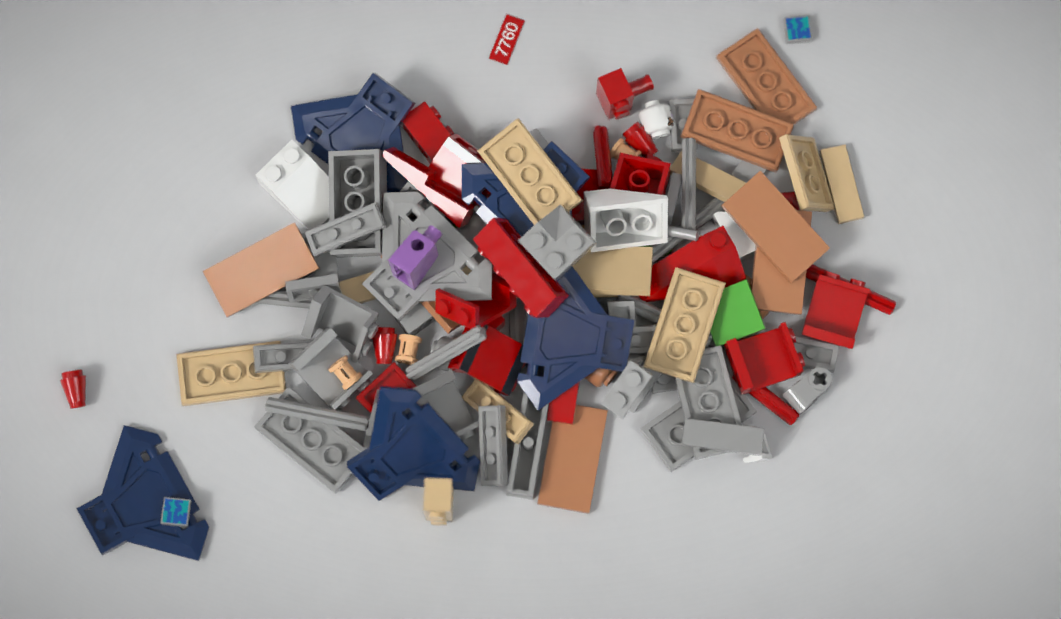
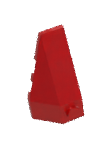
(710, 256)

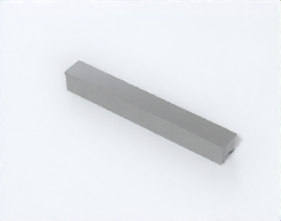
(527, 452)

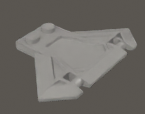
(446, 271)

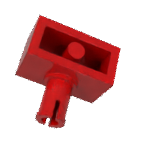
(618, 95)

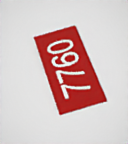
(506, 39)

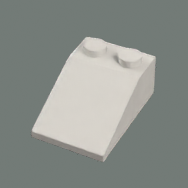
(297, 185)
(625, 218)

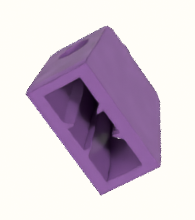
(415, 256)

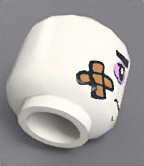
(657, 119)

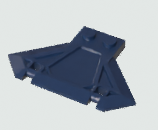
(356, 123)
(501, 203)
(572, 343)
(411, 447)
(134, 501)

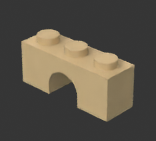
(438, 500)

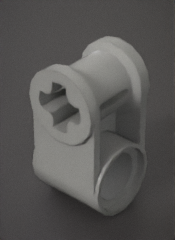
(805, 392)

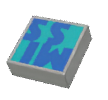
(797, 29)
(175, 512)

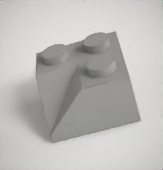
(557, 242)

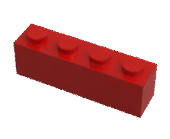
(426, 130)
(519, 268)

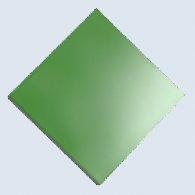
(736, 314)

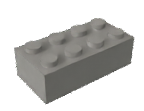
(355, 182)

